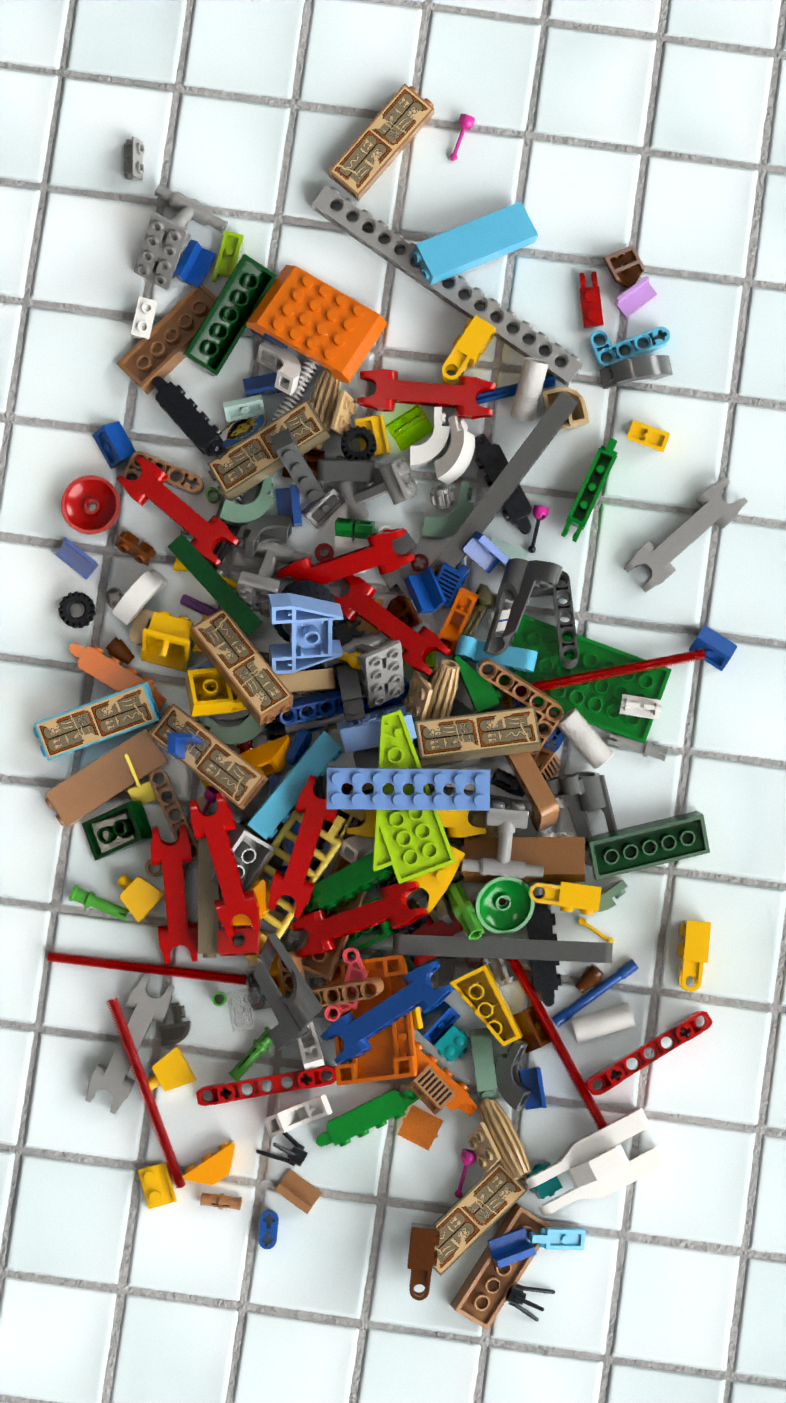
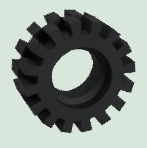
(354, 433)
(72, 598)

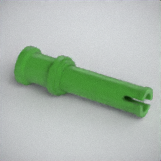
(89, 900)
(259, 1046)

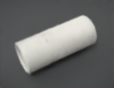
(530, 383)
(586, 741)
(610, 1021)

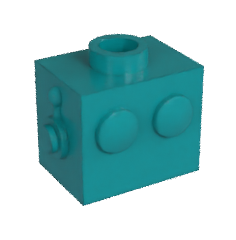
(452, 1044)
(547, 1188)

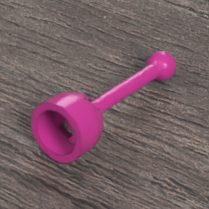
(465, 122)
(210, 796)
(468, 1157)

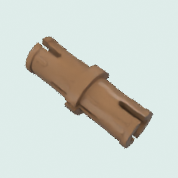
(221, 1201)

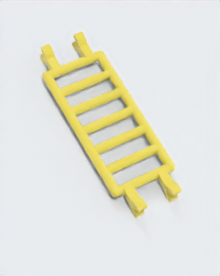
(314, 876)

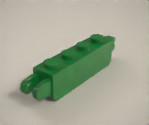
(591, 489)
(346, 884)
(366, 1116)

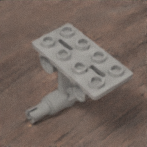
(168, 237)
(394, 482)
(256, 588)
(380, 665)
(506, 818)

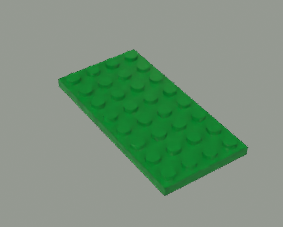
(596, 700)

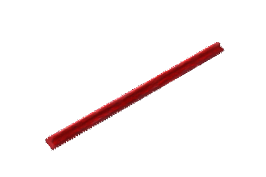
(616, 670)
(146, 968)
(558, 1044)
(146, 1091)

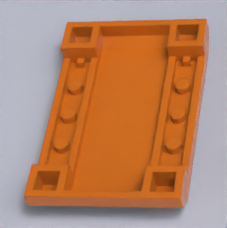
(318, 322)
(392, 1048)

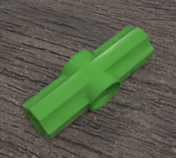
(464, 911)

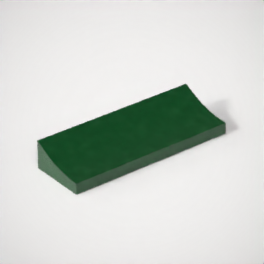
(229, 315)
(215, 584)
(647, 845)

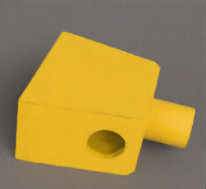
(139, 896)
(171, 1071)

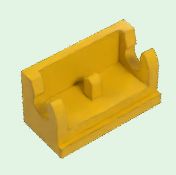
(648, 436)

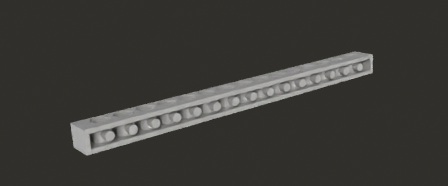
(330, 196)

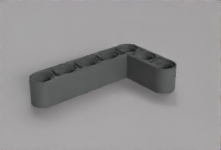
(562, 610)

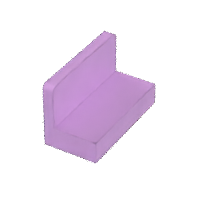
(635, 297)

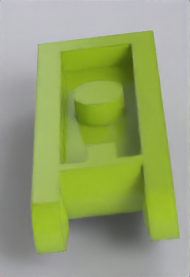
(228, 254)

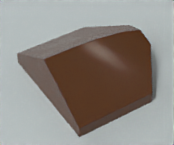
(624, 266)
(404, 610)

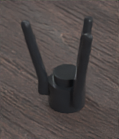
(296, 1155)
(516, 1296)

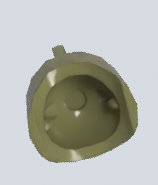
(485, 601)

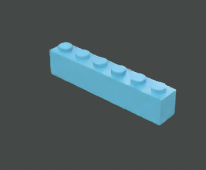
(286, 794)

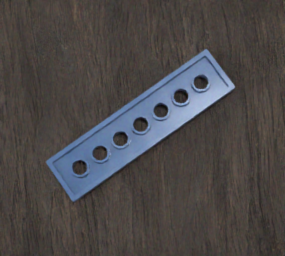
(417, 799)

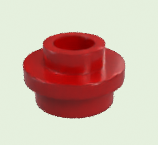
(328, 547)

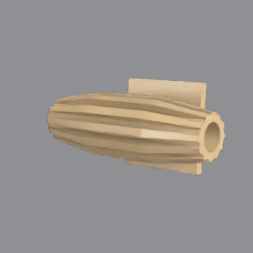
(331, 405)
(434, 698)
(498, 1141)

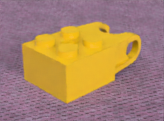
(467, 348)
(210, 693)
(439, 880)
(569, 896)
(693, 951)

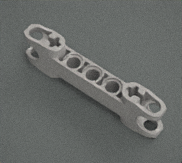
(659, 558)
(114, 1076)

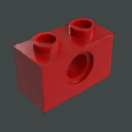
(250, 946)

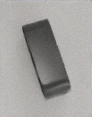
(345, 470)

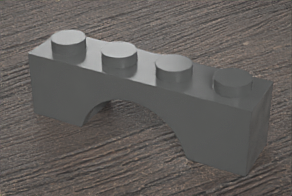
(296, 465)

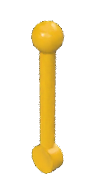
(581, 921)

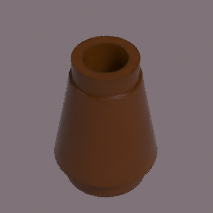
(119, 650)
(589, 978)

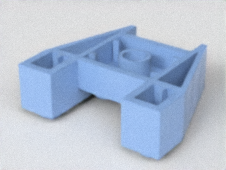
(309, 632)
(366, 732)

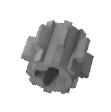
(442, 496)

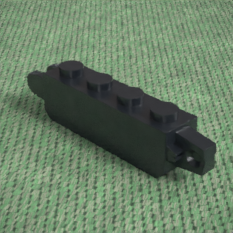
(188, 419)
(493, 461)
(543, 972)

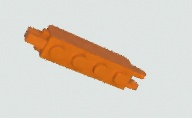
(110, 672)
(462, 1099)

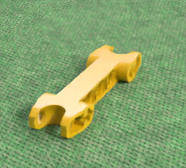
(454, 820)

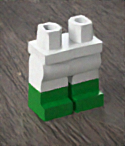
(345, 535)

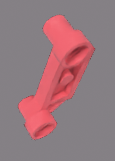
(354, 971)

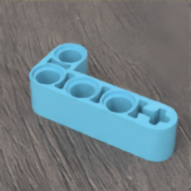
(631, 344)
(513, 658)

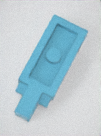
(559, 1238)

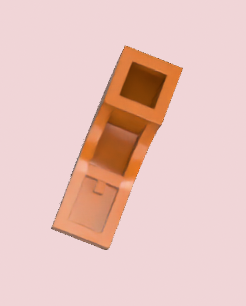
(457, 618)

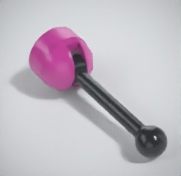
(539, 514)

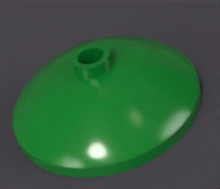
(505, 916)

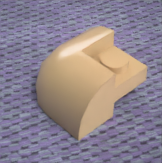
(578, 417)

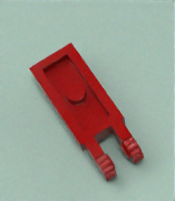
(590, 302)

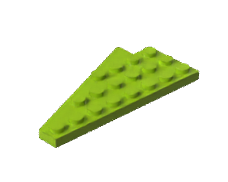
(406, 838)

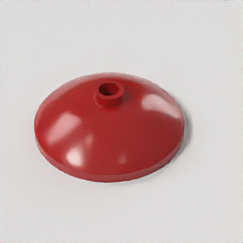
(81, 495)

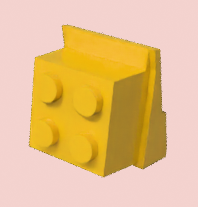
(167, 641)

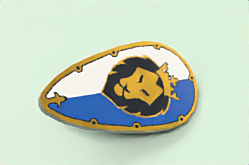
(240, 430)

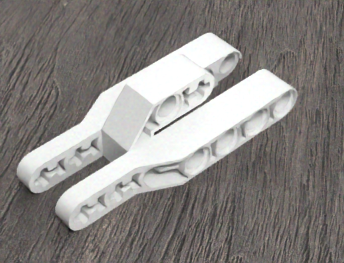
(604, 1173)

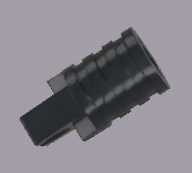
(507, 782)

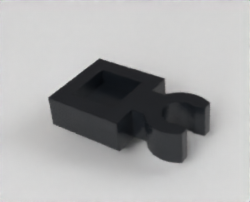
(344, 633)

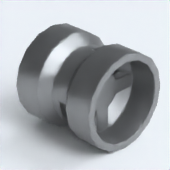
(111, 596)

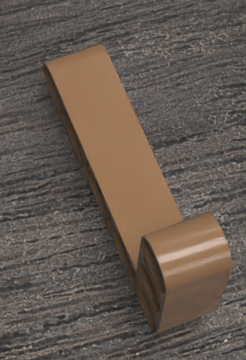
(526, 697)
(544, 805)
(167, 807)
(325, 992)

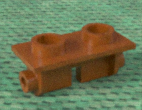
(128, 544)

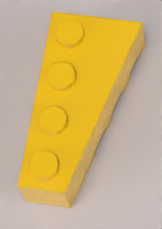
(488, 1003)

